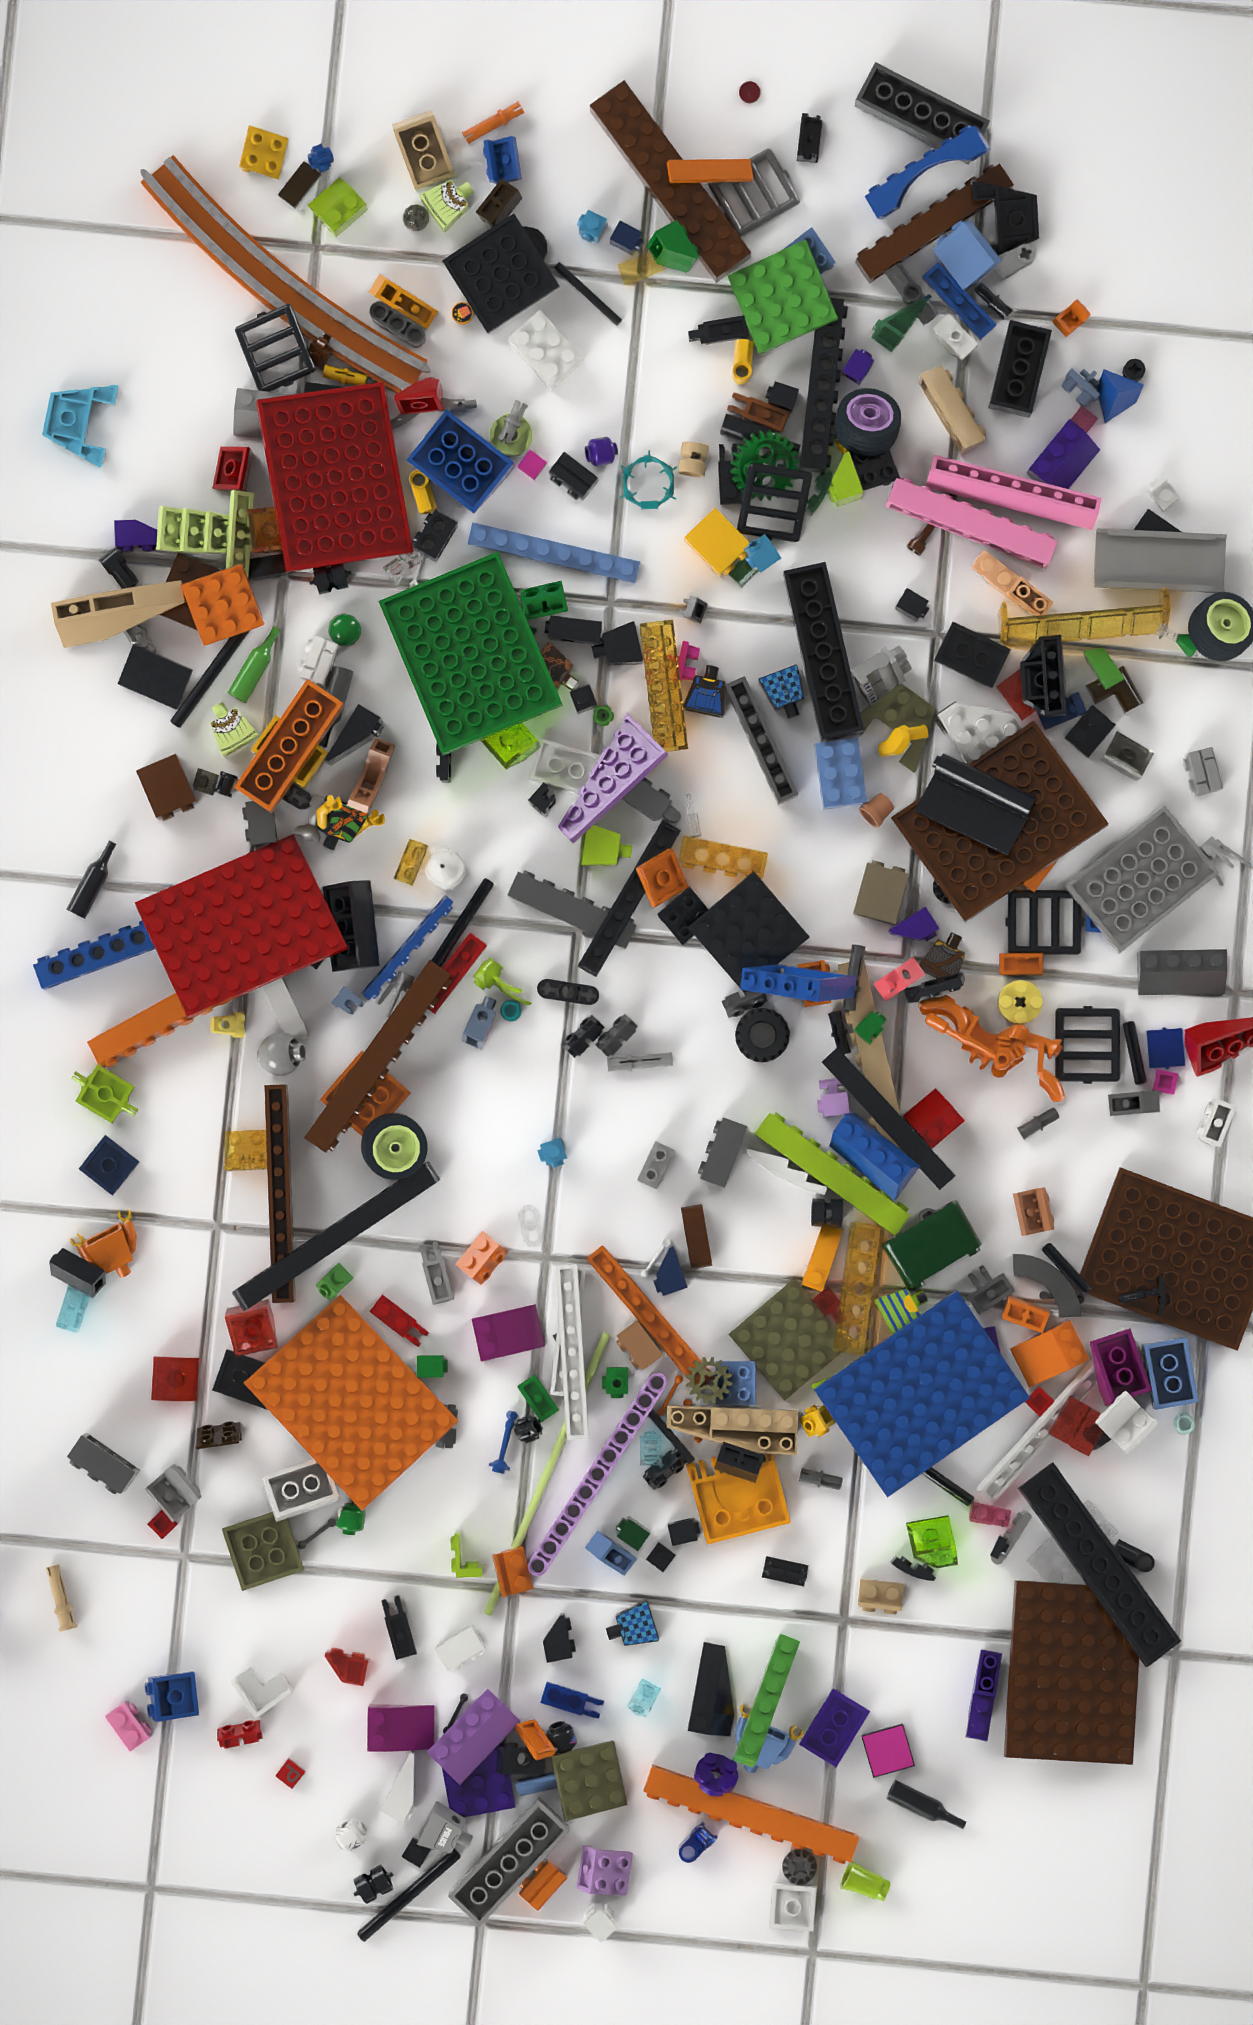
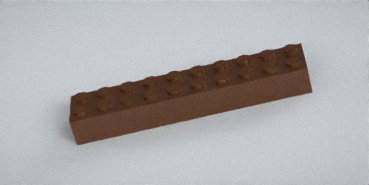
(647, 154)

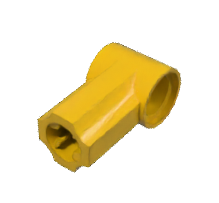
(743, 360)
(423, 494)

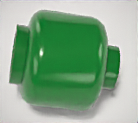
(350, 1519)

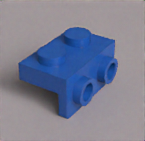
(502, 160)

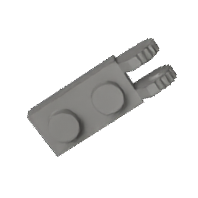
(436, 1276)
(1020, 1522)

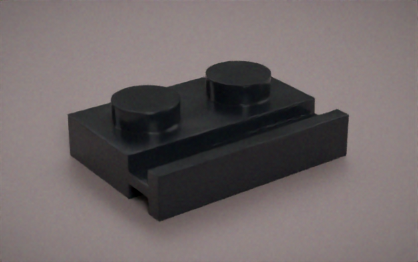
(1090, 731)

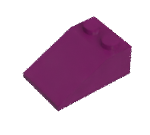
(508, 1332)
(1118, 1366)
(400, 1727)

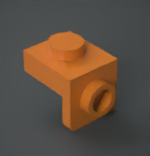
(1071, 318)

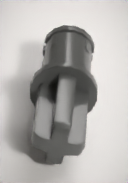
(1038, 1123)
(820, 1479)

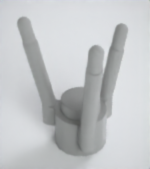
(1214, 847)
(402, 982)

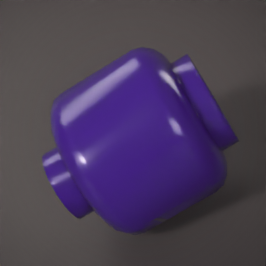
(601, 451)

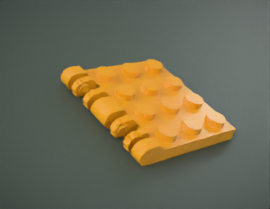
(735, 1505)

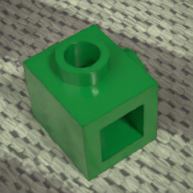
(616, 1381)

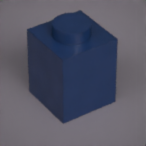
(627, 238)

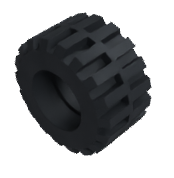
(756, 1016)

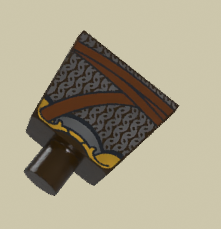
(943, 957)

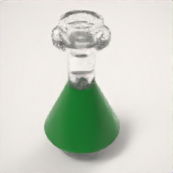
(1182, 640)

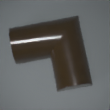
(1124, 692)

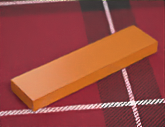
(709, 170)

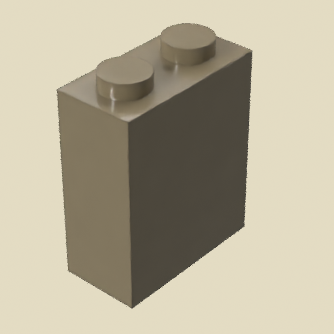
(881, 892)

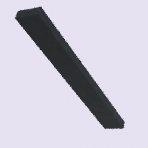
(625, 903)
(888, 1118)

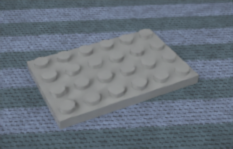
(1142, 879)

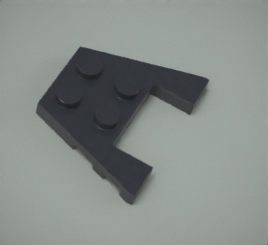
(1014, 215)

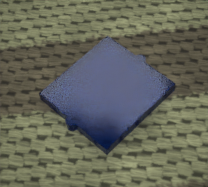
(1165, 1048)

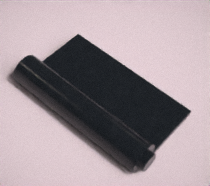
(975, 804)

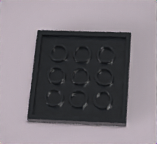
(501, 273)
(748, 928)

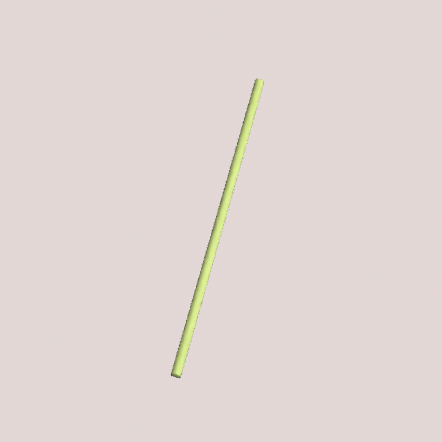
(548, 1471)

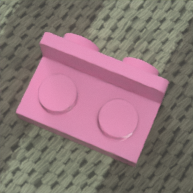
(129, 1725)

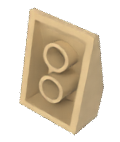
(423, 149)

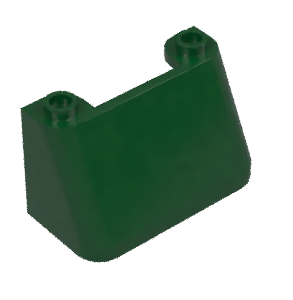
(932, 1245)

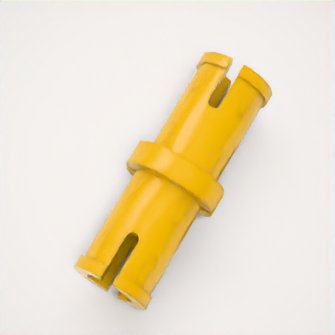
(344, 375)

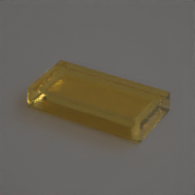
(639, 268)

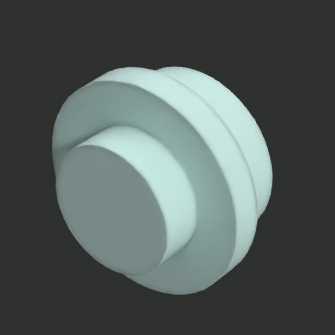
(1184, 1423)

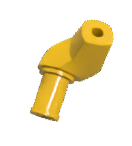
(900, 739)

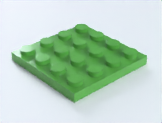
(782, 297)

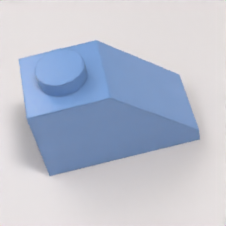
(610, 1553)

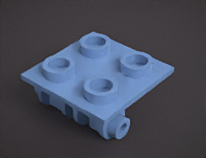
(820, 253)
(744, 1383)

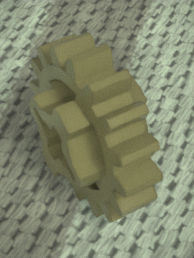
(714, 1388)

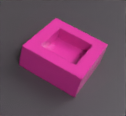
(532, 465)
(1165, 1081)

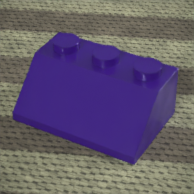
(1064, 457)

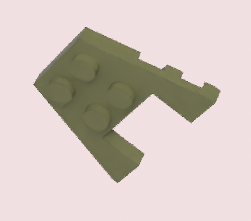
(901, 708)

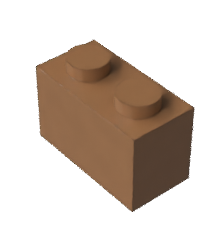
(639, 1345)

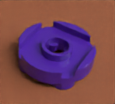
(716, 1763)

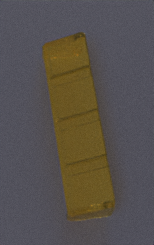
(1084, 624)

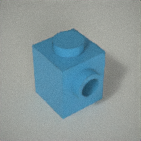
(592, 226)
(761, 553)
(552, 1153)

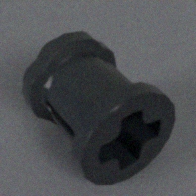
(225, 784)

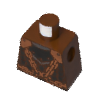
(558, 667)

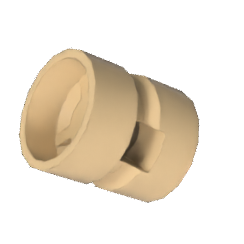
(689, 466)

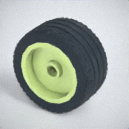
(1221, 626)
(390, 1130)

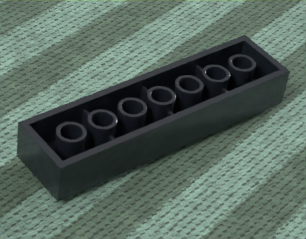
(823, 652)

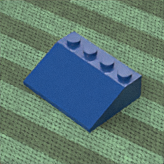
(461, 461)

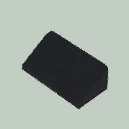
(267, 567)

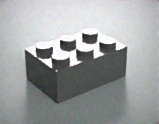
(722, 1151)
(102, 1464)

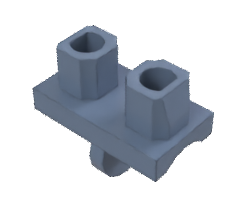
(1088, 392)

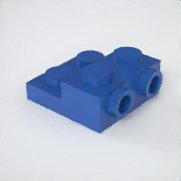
(172, 1696)

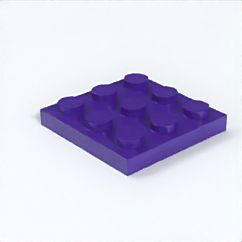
(482, 1791)

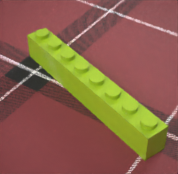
(832, 1174)

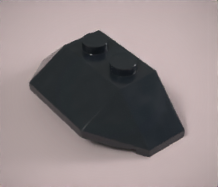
(1044, 677)

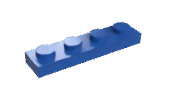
(959, 301)

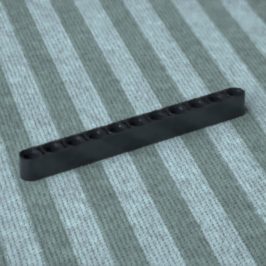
(335, 1236)

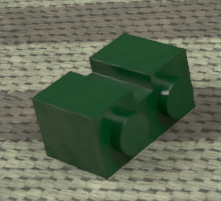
(632, 1532)

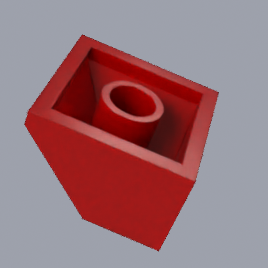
(421, 397)

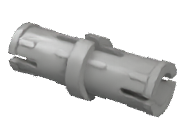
(512, 422)

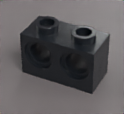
(440, 538)

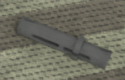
(854, 969)

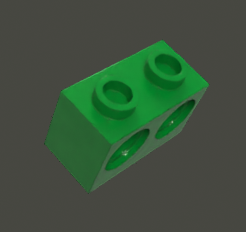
(543, 600)

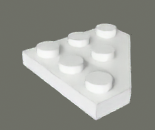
(977, 728)

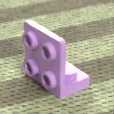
(604, 1871)

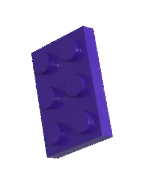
(834, 1727)

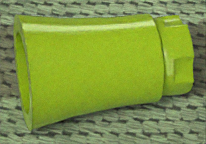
(864, 1882)

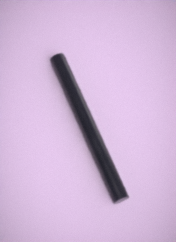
(585, 291)

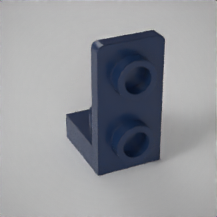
(1075, 708)

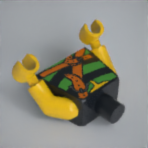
(343, 822)

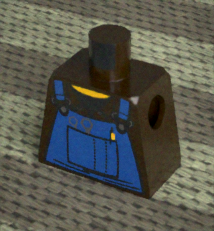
(706, 694)

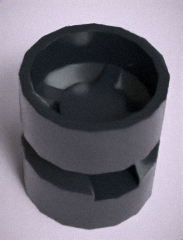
(818, 1212)

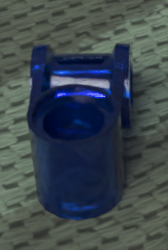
(697, 1842)

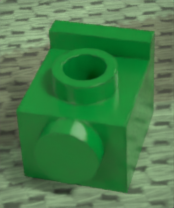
(870, 1026)

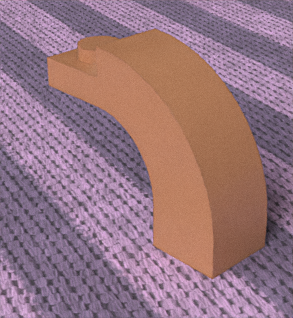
(372, 775)

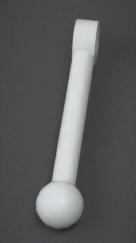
(414, 582)
(645, 1272)

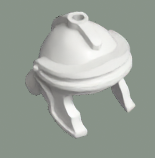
(446, 877)

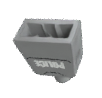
(443, 1830)

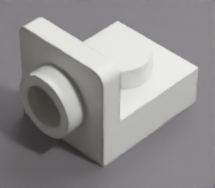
(1162, 493)

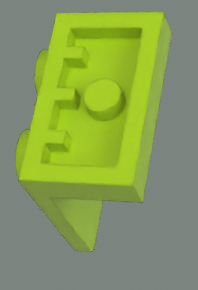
(471, 1568)

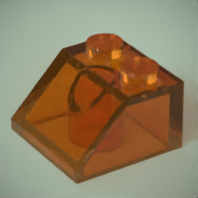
(264, 530)

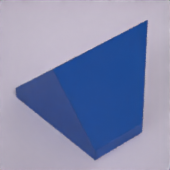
(1116, 394)

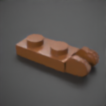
(760, 412)

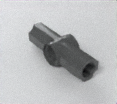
(902, 282)

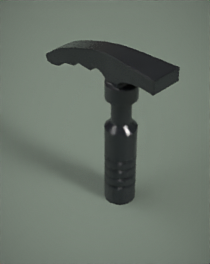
(1131, 1296)

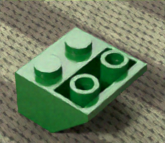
(672, 247)

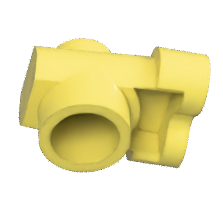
(232, 1024)

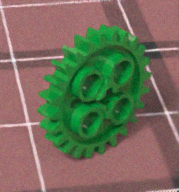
(750, 454)

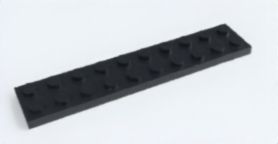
(1099, 1564)

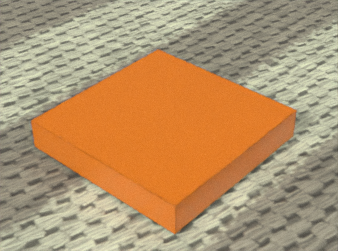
(662, 877)

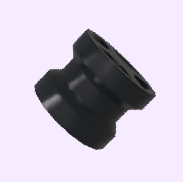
(1133, 373)

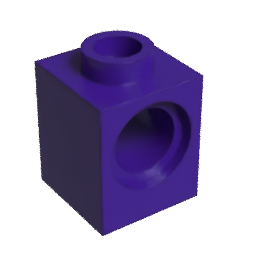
(858, 366)

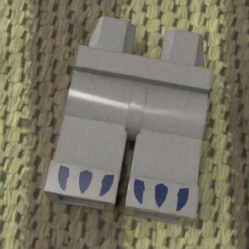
(881, 673)

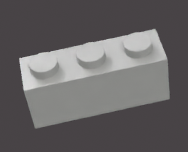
(245, 412)

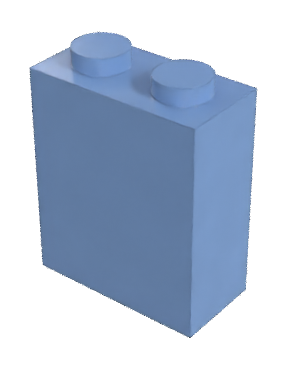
(966, 254)

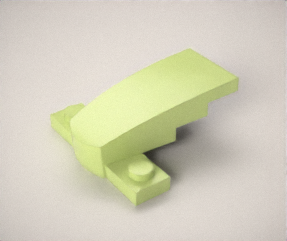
(209, 531)

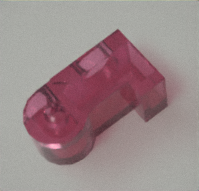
(989, 1514)

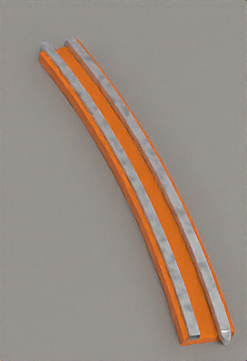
(275, 283)

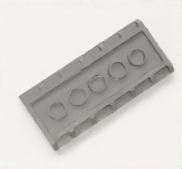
(1159, 560)

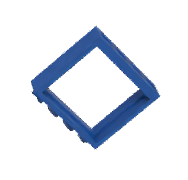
(798, 982)

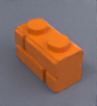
(542, 1884)

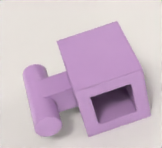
(834, 1102)

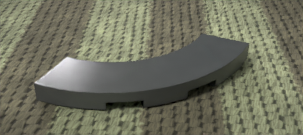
(1052, 1280)

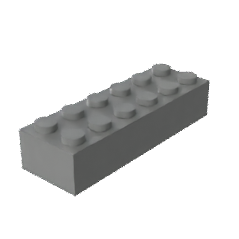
(509, 1861)

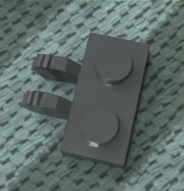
(991, 1292)

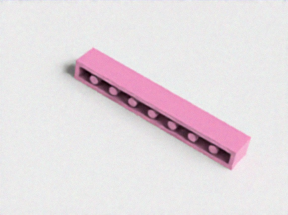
(1013, 492)
(971, 523)

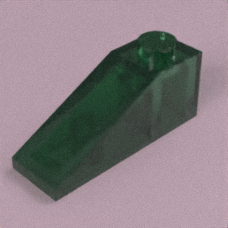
(895, 326)

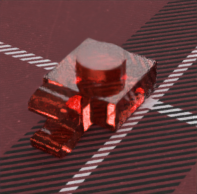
(827, 1303)

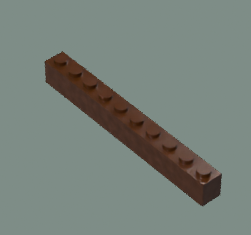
(378, 1056)
(279, 1182)

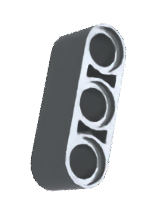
(392, 315)

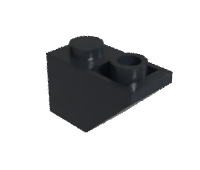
(557, 1641)

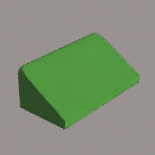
(1103, 667)

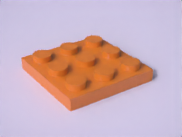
(222, 604)
(385, 1100)

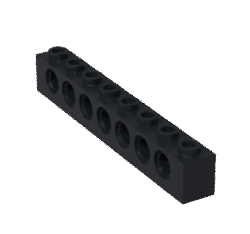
(809, 460)

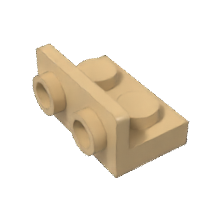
(880, 1596)

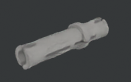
(640, 1061)

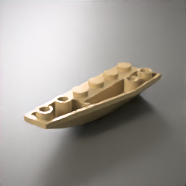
(112, 612)
(749, 1428)

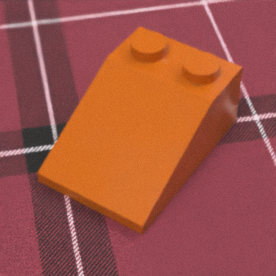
(1049, 1353)

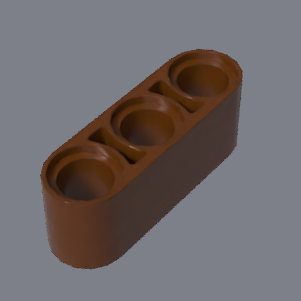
(696, 1236)

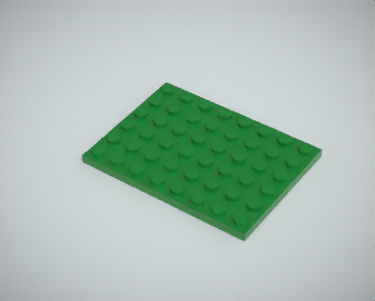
(470, 653)

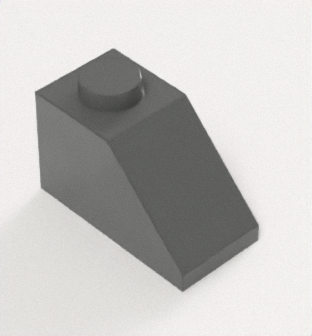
(1134, 1103)

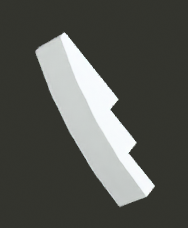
(778, 1166)

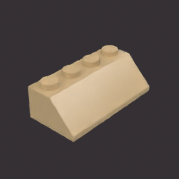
(951, 409)

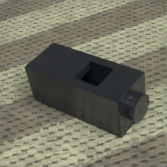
(573, 630)
(77, 1272)

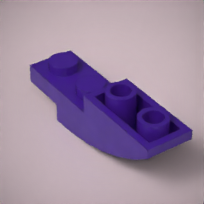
(983, 1695)

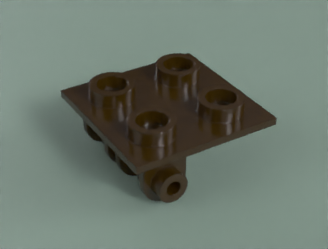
(218, 1435)

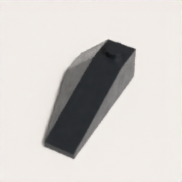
(712, 1699)

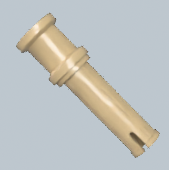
(63, 1608)

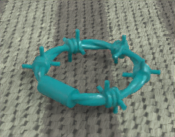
(648, 504)

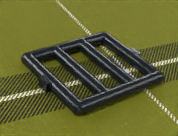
(301, 349)
(750, 488)
(1055, 948)
(1113, 1034)

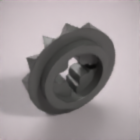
(789, 1868)

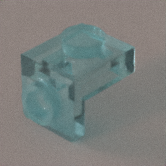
(643, 1698)

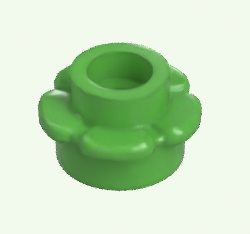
(598, 711)

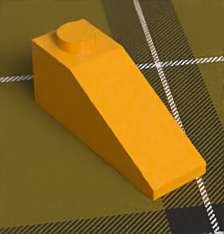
(403, 301)
(822, 1257)

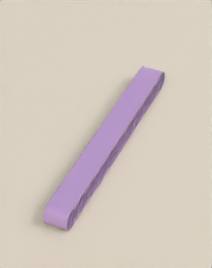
(589, 1481)

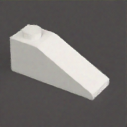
(402, 1794)

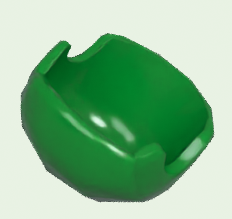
(344, 630)

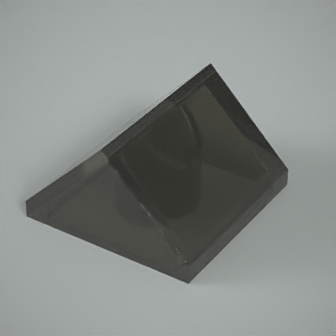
(1127, 756)

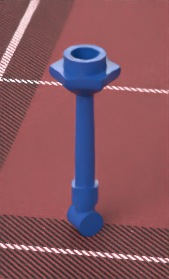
(500, 1465)

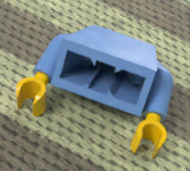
(776, 1745)

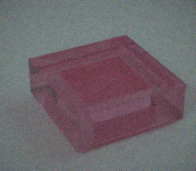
(1084, 419)

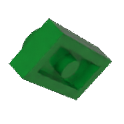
(538, 1398)

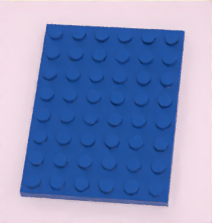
(921, 1393)

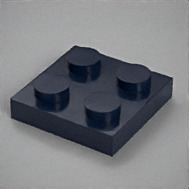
(109, 1165)

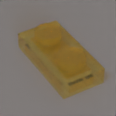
(410, 862)

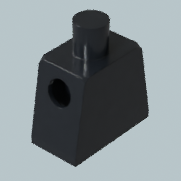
(620, 646)

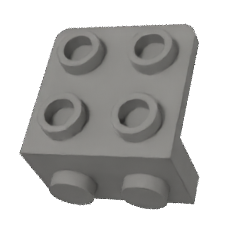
(174, 1492)

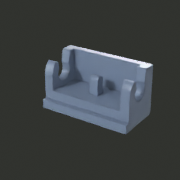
(344, 999)

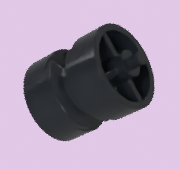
(331, 577)
(370, 1885)

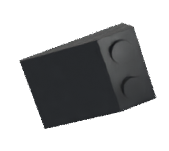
(358, 731)

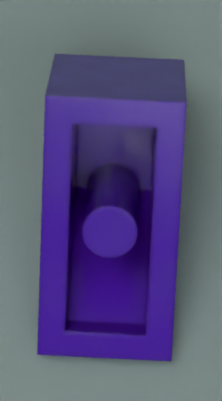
(916, 927)

